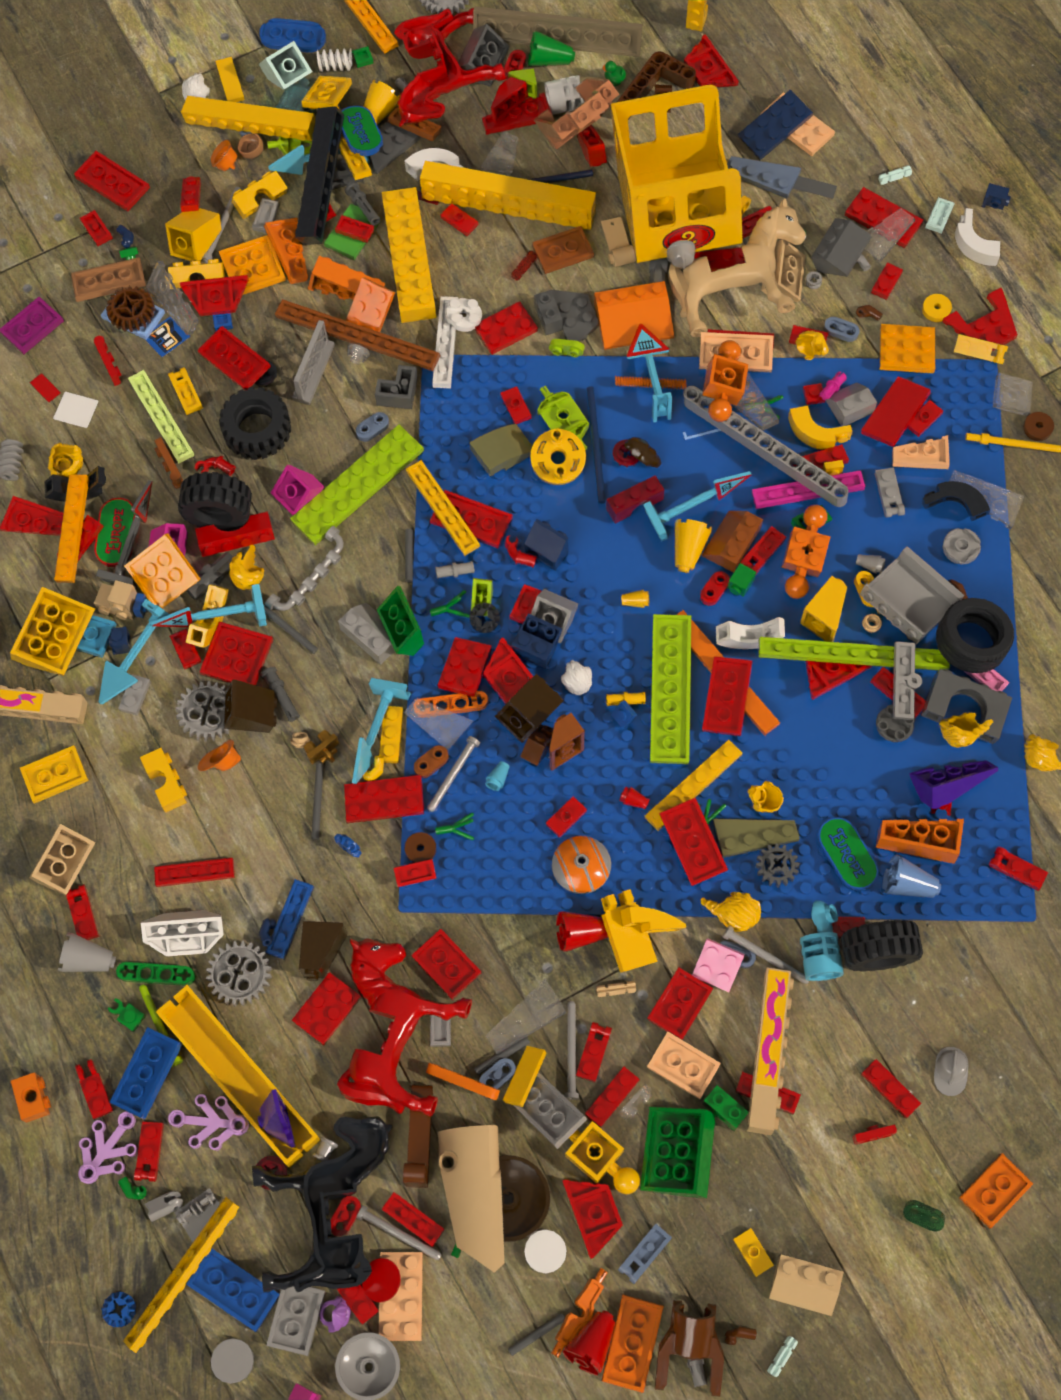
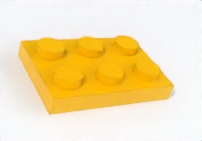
(326, 92)
(54, 774)

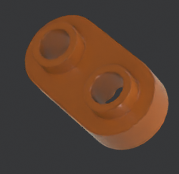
(433, 763)

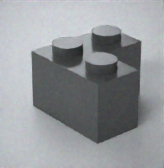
(399, 392)

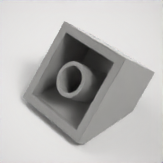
(852, 403)
(555, 610)

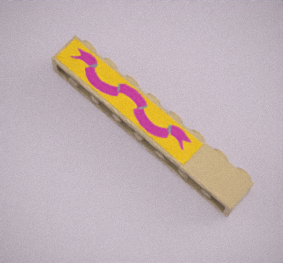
(42, 705)
(769, 1050)

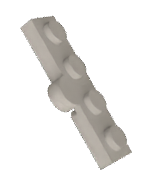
(904, 680)

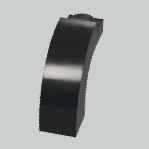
(57, 485)
(959, 492)

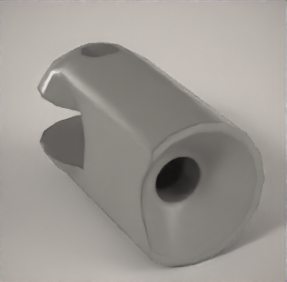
(164, 1205)

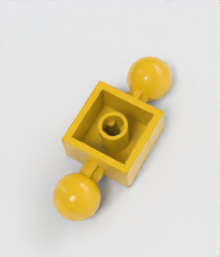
(593, 1137)

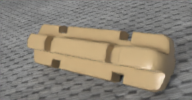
(616, 989)

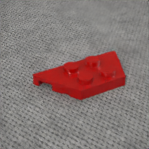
(710, 65)
(216, 294)
(506, 671)
(827, 675)
(594, 1213)

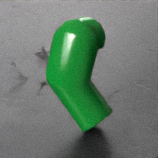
(130, 1191)

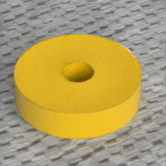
(939, 301)

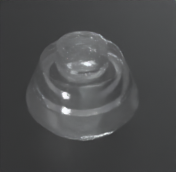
(357, 353)

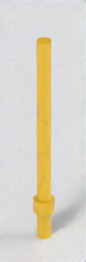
(986, 438)

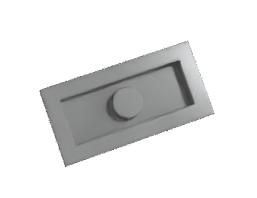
(134, 696)

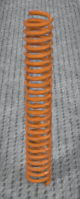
(645, 382)

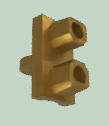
(324, 750)

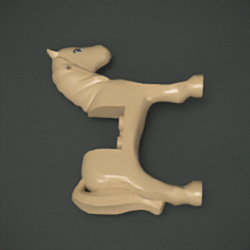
(758, 267)

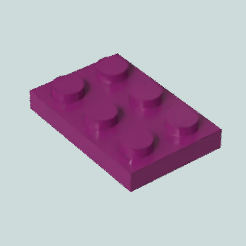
(31, 325)

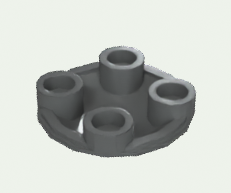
(893, 729)

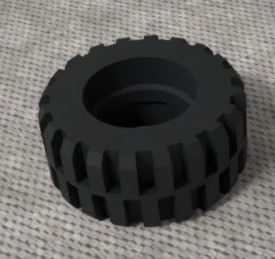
(249, 403)
(215, 501)
(881, 945)

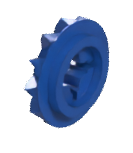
(348, 845)
(128, 1311)

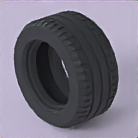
(987, 616)

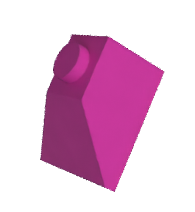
(296, 488)

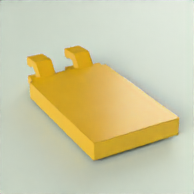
(629, 944)

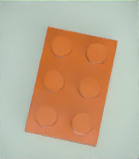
(370, 305)

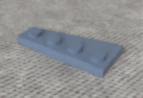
(765, 175)

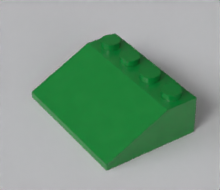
(678, 1151)

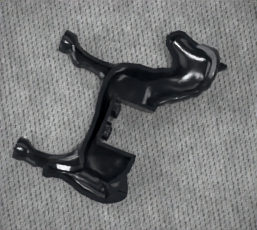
(334, 1258)

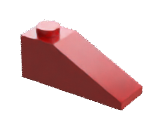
(508, 96)
(592, 146)

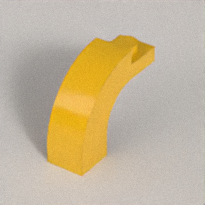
(813, 434)
(203, 630)

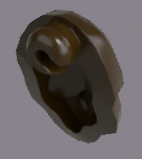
(643, 452)

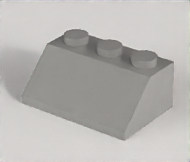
(367, 631)

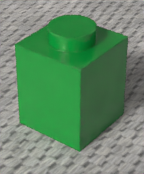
(741, 580)

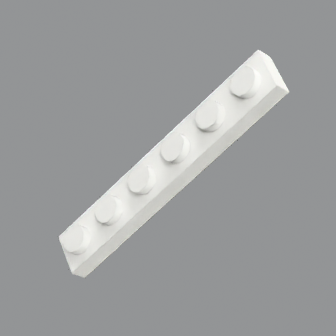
(445, 346)

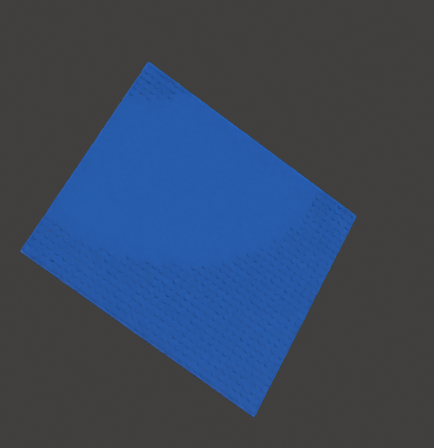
(825, 748)

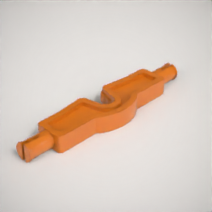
(585, 1302)

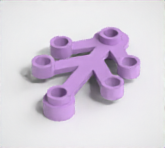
(212, 1122)
(105, 1150)

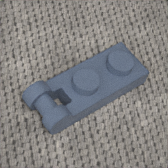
(645, 1253)

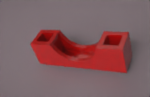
(255, 531)

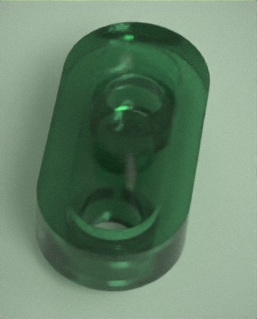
(924, 1215)

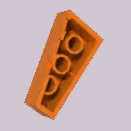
(337, 278)
(922, 838)

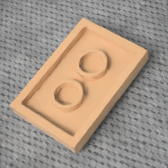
(683, 1065)

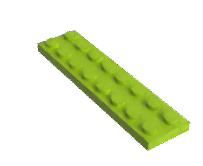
(357, 484)
(670, 689)

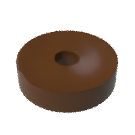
(1033, 431)
(420, 839)

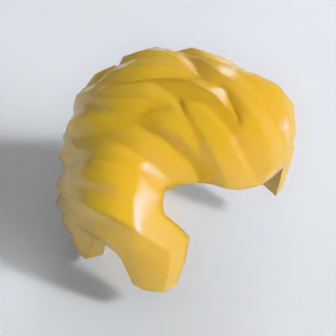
(811, 344)
(766, 797)

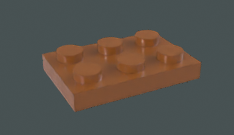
(563, 249)

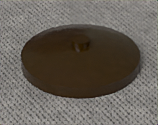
(523, 1197)

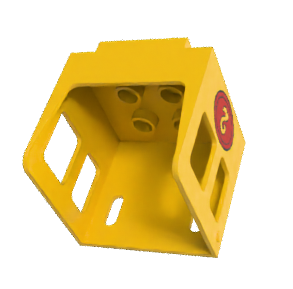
(677, 183)

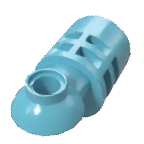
(821, 949)

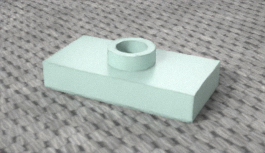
(939, 215)

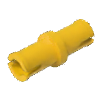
(630, 698)

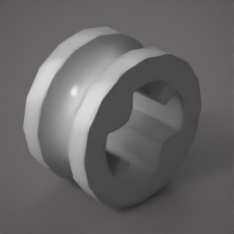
(817, 276)

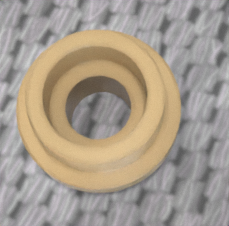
(872, 618)
(299, 739)

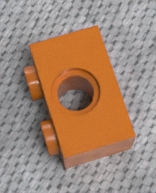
(22, 1089)

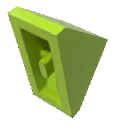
(528, 76)
(481, 592)

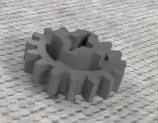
(782, 871)

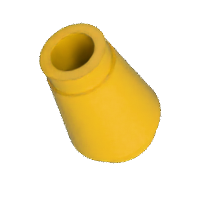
(636, 599)

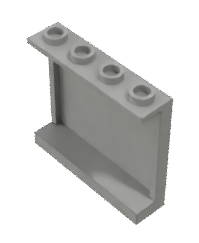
(911, 595)

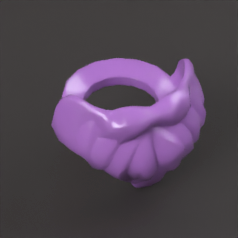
(340, 1314)

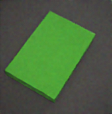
(346, 245)

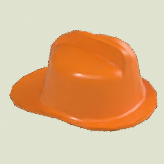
(224, 156)
(222, 757)

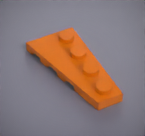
(288, 248)

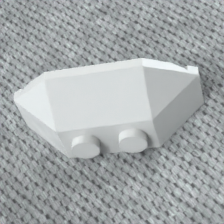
(183, 932)

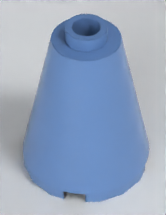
(909, 880)

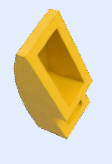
(651, 920)

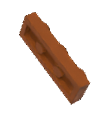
(424, 129)

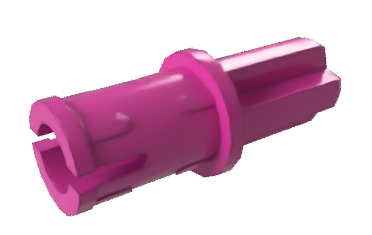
(833, 385)

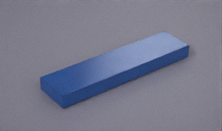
(289, 919)

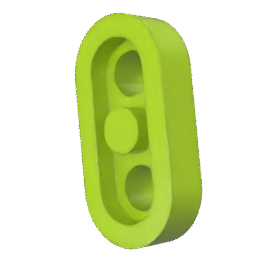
(566, 347)

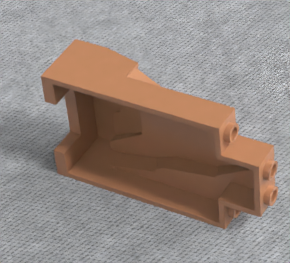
(597, 99)

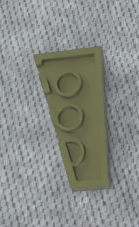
(746, 836)

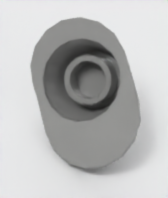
(681, 253)
(951, 1071)

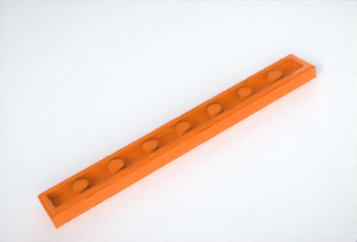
(755, 708)

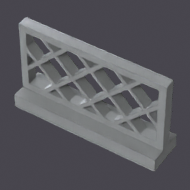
(312, 365)

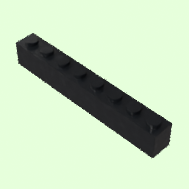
(319, 176)

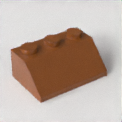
(733, 539)
(566, 740)

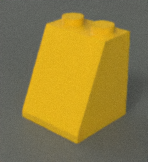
(192, 233)
(825, 609)

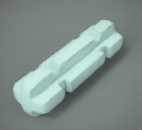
(895, 174)
(782, 1356)

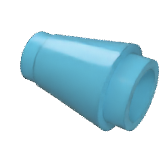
(497, 777)

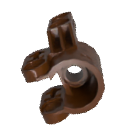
(694, 1340)

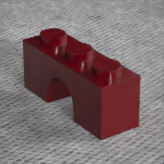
(622, 504)

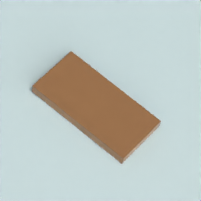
(107, 279)

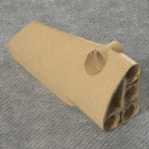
(474, 1191)

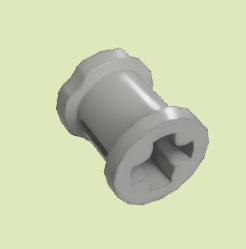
(325, 1149)

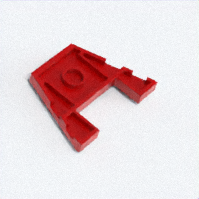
(993, 327)

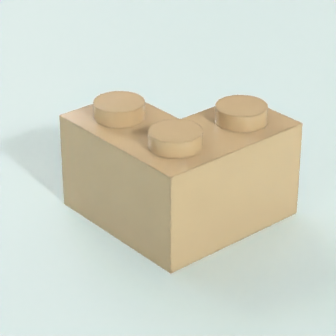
(116, 600)

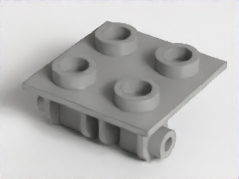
(197, 1213)

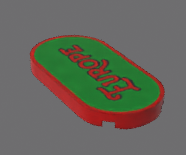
(117, 520)

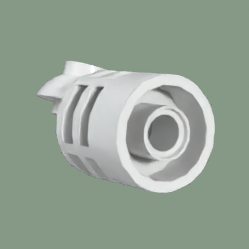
(562, 94)

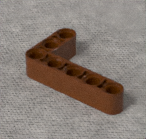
(659, 66)
(417, 1166)

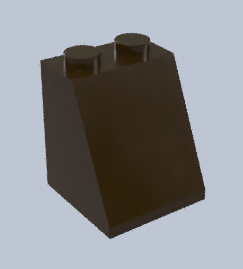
(249, 707)
(529, 708)
(319, 947)

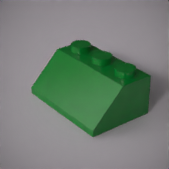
(400, 623)

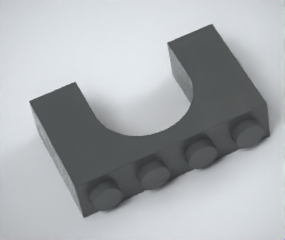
(992, 703)

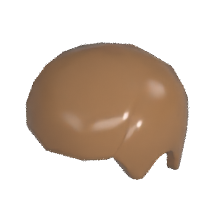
(250, 146)

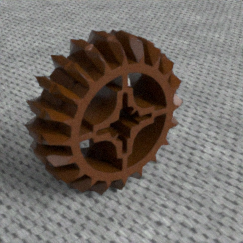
(119, 311)

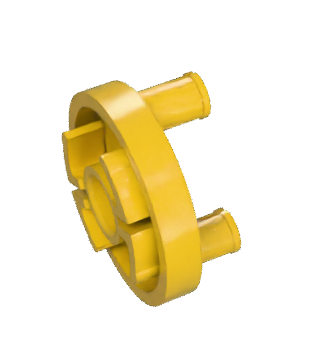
(557, 441)

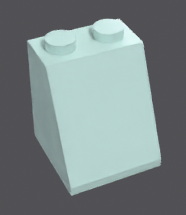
(285, 66)

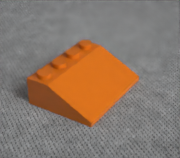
(625, 308)

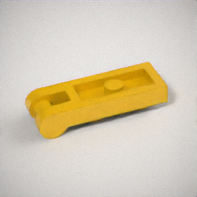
(980, 348)
(185, 391)

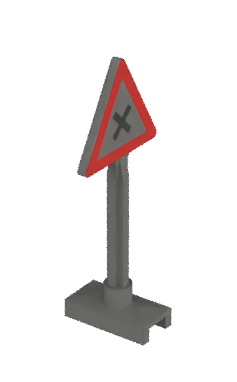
(140, 510)

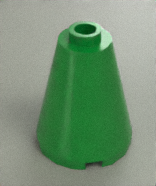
(549, 51)

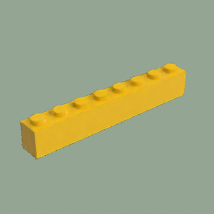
(249, 118)

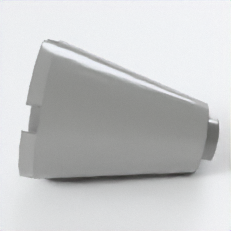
(85, 956)

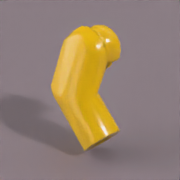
(377, 771)

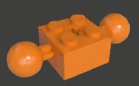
(725, 380)
(795, 557)

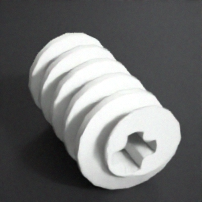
(334, 60)

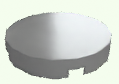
(961, 546)
(232, 1361)

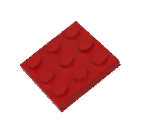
(236, 654)

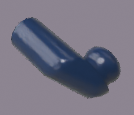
(128, 236)
(265, 937)

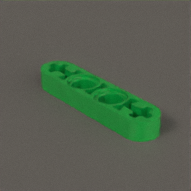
(156, 970)

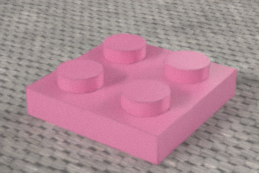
(718, 965)

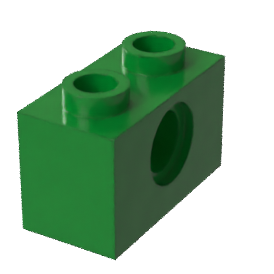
(725, 1108)

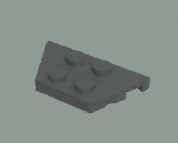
(395, 143)
(576, 314)

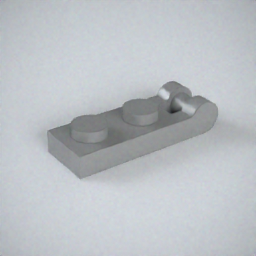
(889, 492)

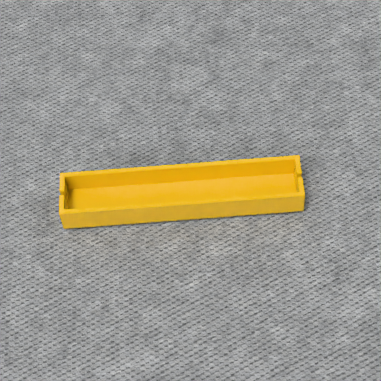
(508, 195)
(232, 1069)

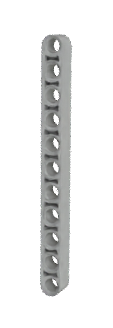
(769, 453)

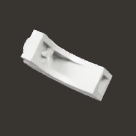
(415, 162)
(974, 247)
(747, 636)

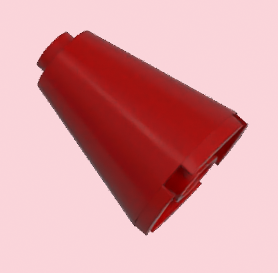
(579, 930)
(591, 1343)

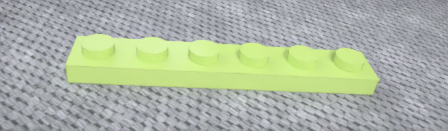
(161, 416)

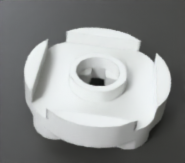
(466, 306)

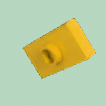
(753, 1252)

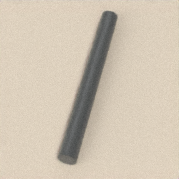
(290, 630)
(317, 801)

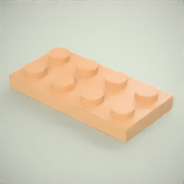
(811, 134)
(755, 349)
(402, 1315)

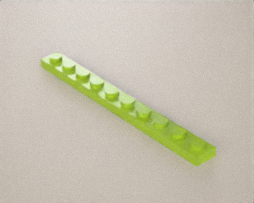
(845, 653)

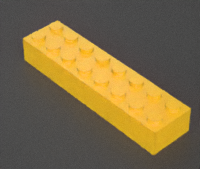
(409, 255)

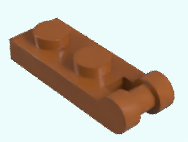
(168, 463)

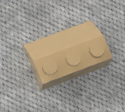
(789, 270)
(62, 860)
(806, 1285)

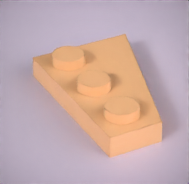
(923, 455)

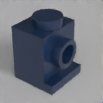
(996, 197)
(120, 640)

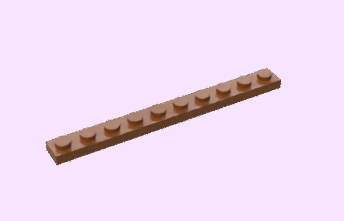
(359, 335)

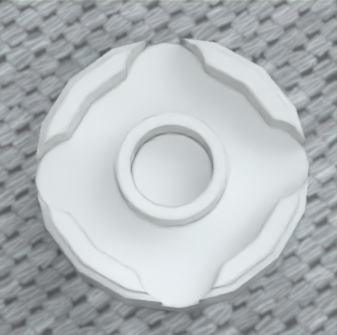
(545, 1251)

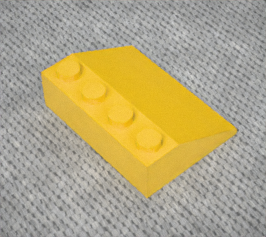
(51, 632)

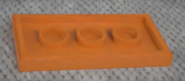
(632, 1343)

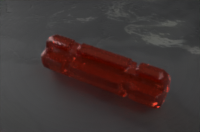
(523, 266)

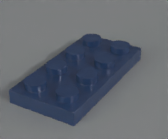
(775, 124)

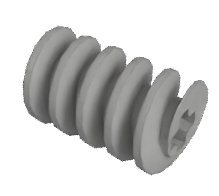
(9, 459)

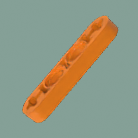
(451, 699)
(463, 1081)

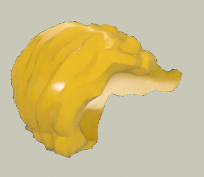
(65, 460)
(244, 572)
(963, 729)
(1041, 754)
(737, 911)

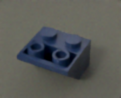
(547, 544)
(536, 640)

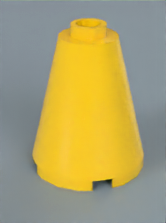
(380, 100)
(689, 543)

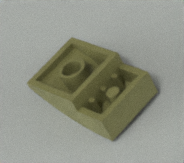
(501, 448)

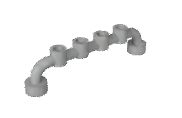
(309, 583)

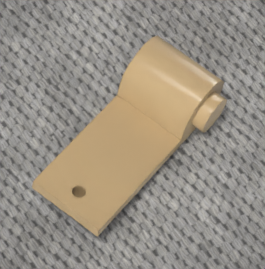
(617, 242)

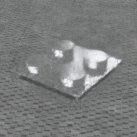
(1012, 394)

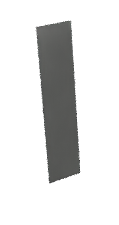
(815, 187)

